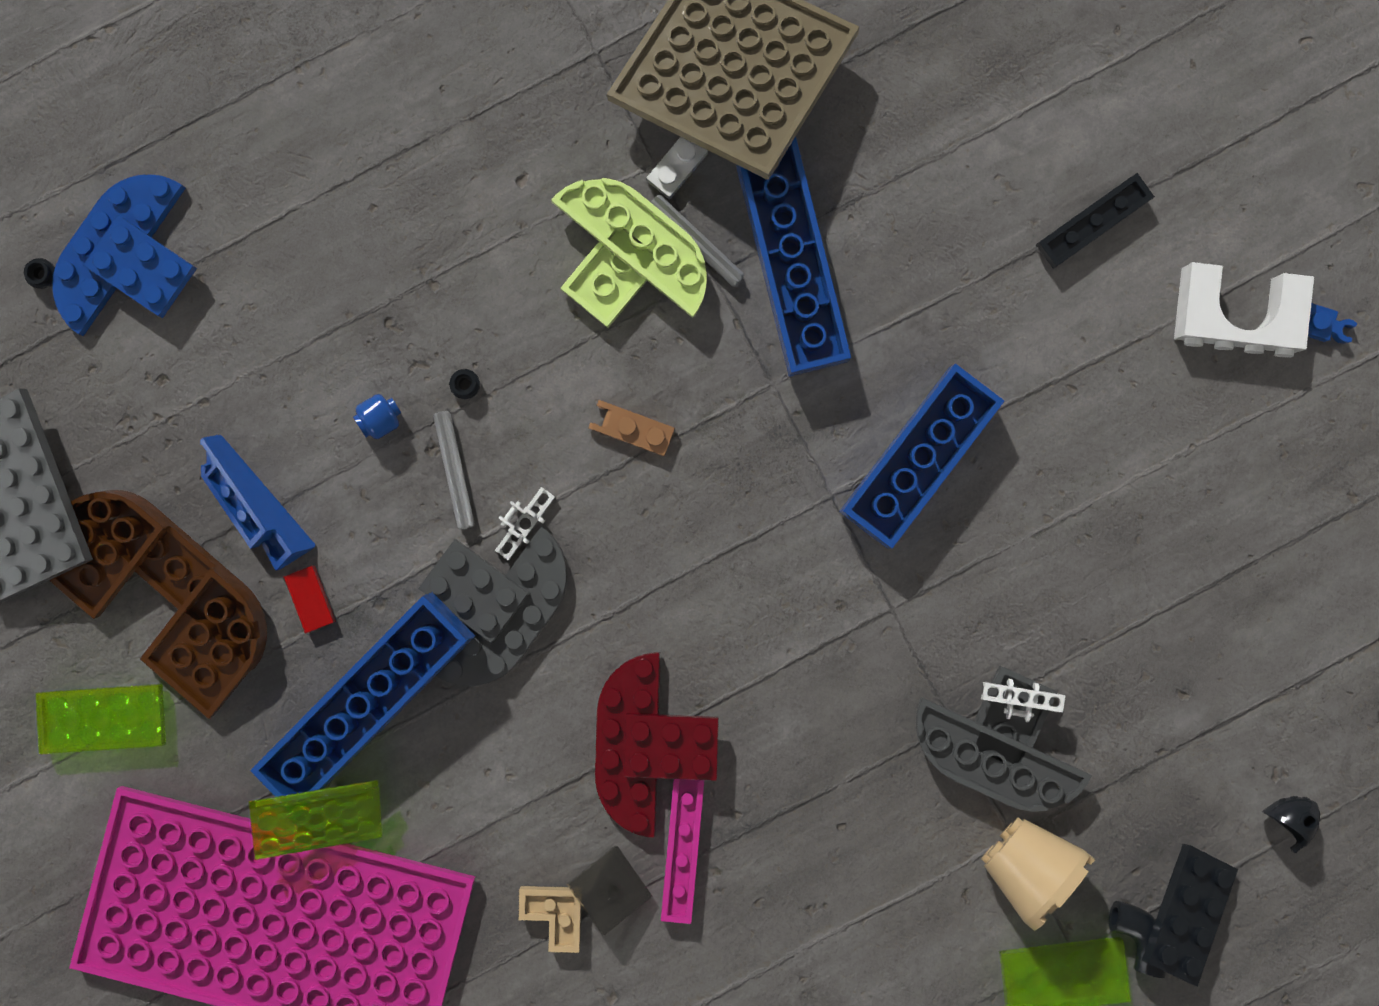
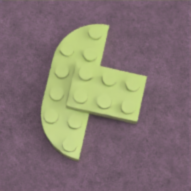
(633, 248)

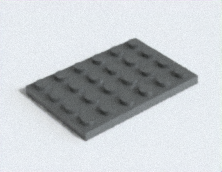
(36, 516)

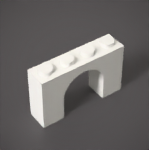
(1202, 320)

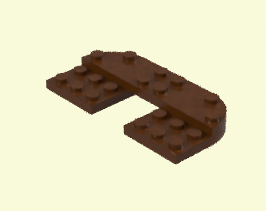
(218, 620)

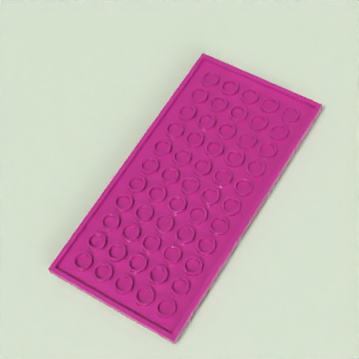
(202, 920)

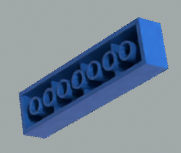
(795, 266)
(364, 699)

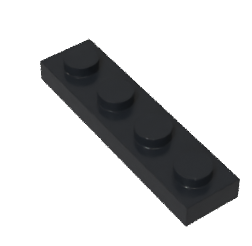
(1095, 220)

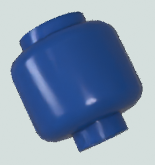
(377, 416)

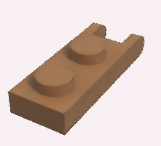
(634, 429)

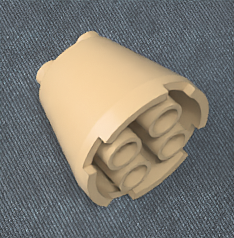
(1035, 870)

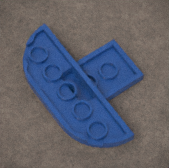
(118, 252)

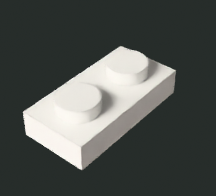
(676, 167)

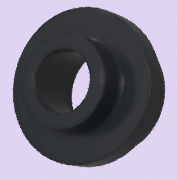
(31, 273)
(456, 379)

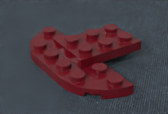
(641, 745)

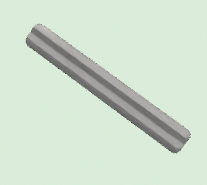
(710, 253)
(454, 470)

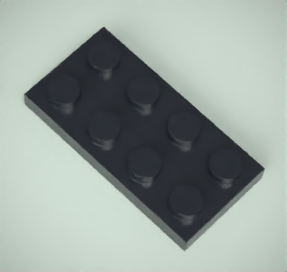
(1189, 915)

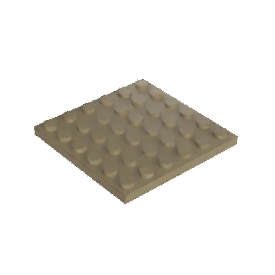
(734, 74)

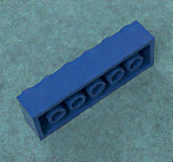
(921, 456)

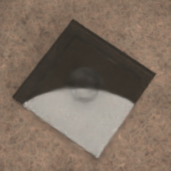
(609, 890)

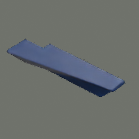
(251, 505)

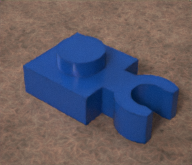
(1324, 324)

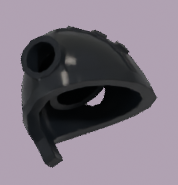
(1297, 816)

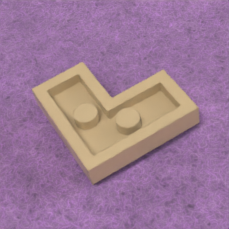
(559, 908)

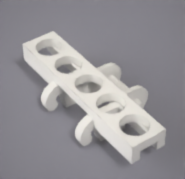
(525, 514)
(1031, 703)

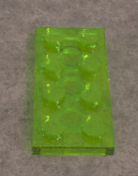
(100, 718)
(315, 819)
(1066, 974)

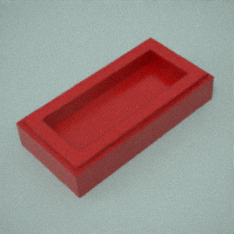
(309, 599)

